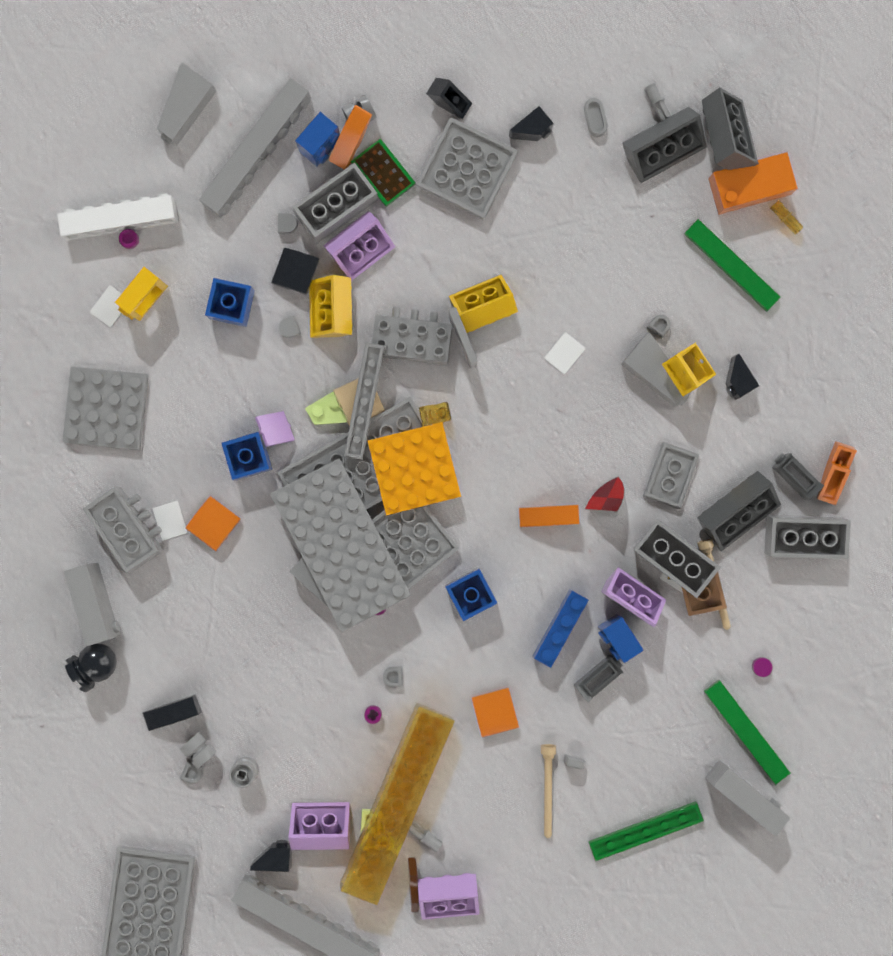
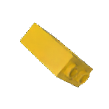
(140, 294)
(687, 370)

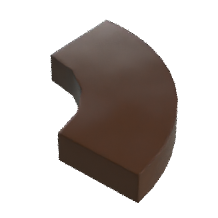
(413, 884)

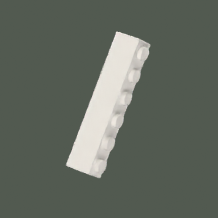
(117, 217)

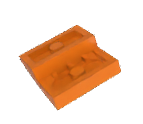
(212, 523)
(495, 712)

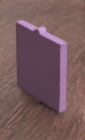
(274, 428)

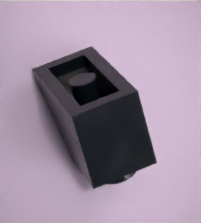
(449, 97)
(533, 126)
(739, 378)
(275, 858)

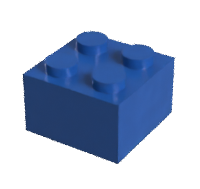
(318, 139)
(230, 302)
(246, 456)
(471, 594)
(620, 638)

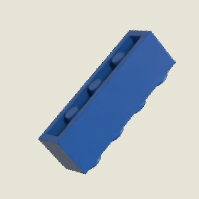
(560, 628)

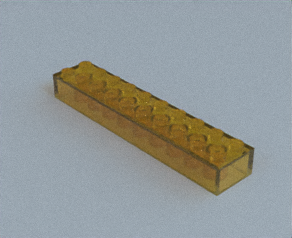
(396, 804)

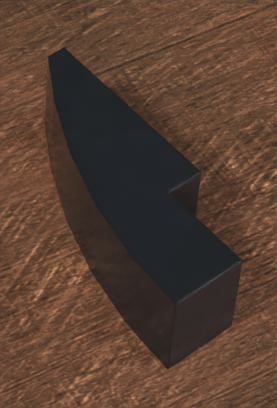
(172, 712)

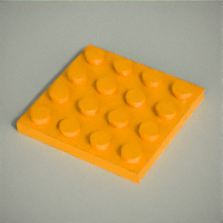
(414, 468)

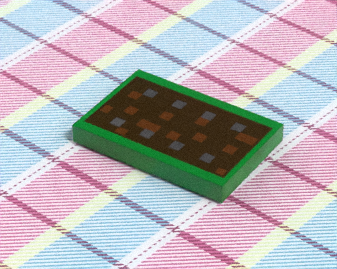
(384, 172)

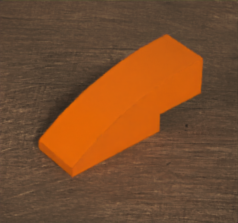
(350, 137)
(836, 472)
(549, 515)

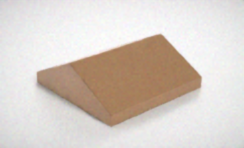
(709, 600)

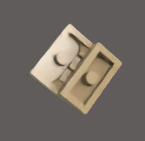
(346, 395)

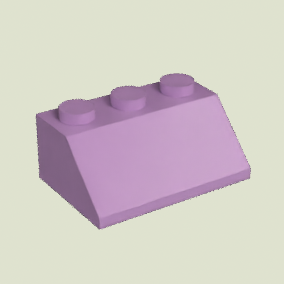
(359, 245)
(634, 596)
(320, 826)
(448, 896)

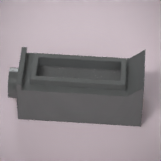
(797, 476)
(599, 677)

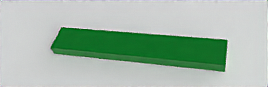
(732, 265)
(747, 732)
(646, 831)

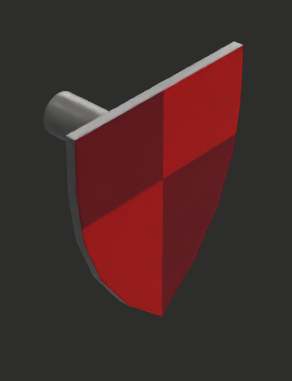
(608, 497)

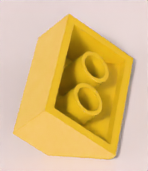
(484, 303)
(330, 307)

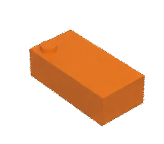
(754, 184)

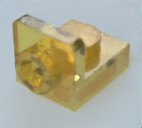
(435, 413)

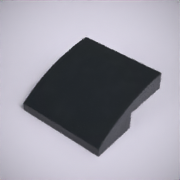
(295, 270)

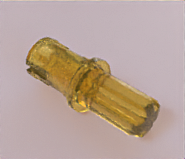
(786, 217)

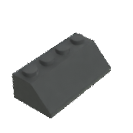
(729, 130)
(665, 144)
(739, 510)

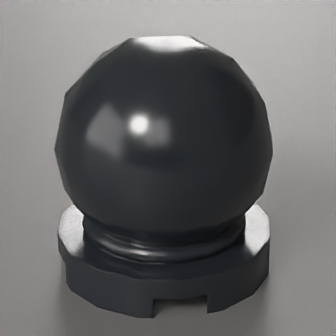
(93, 665)

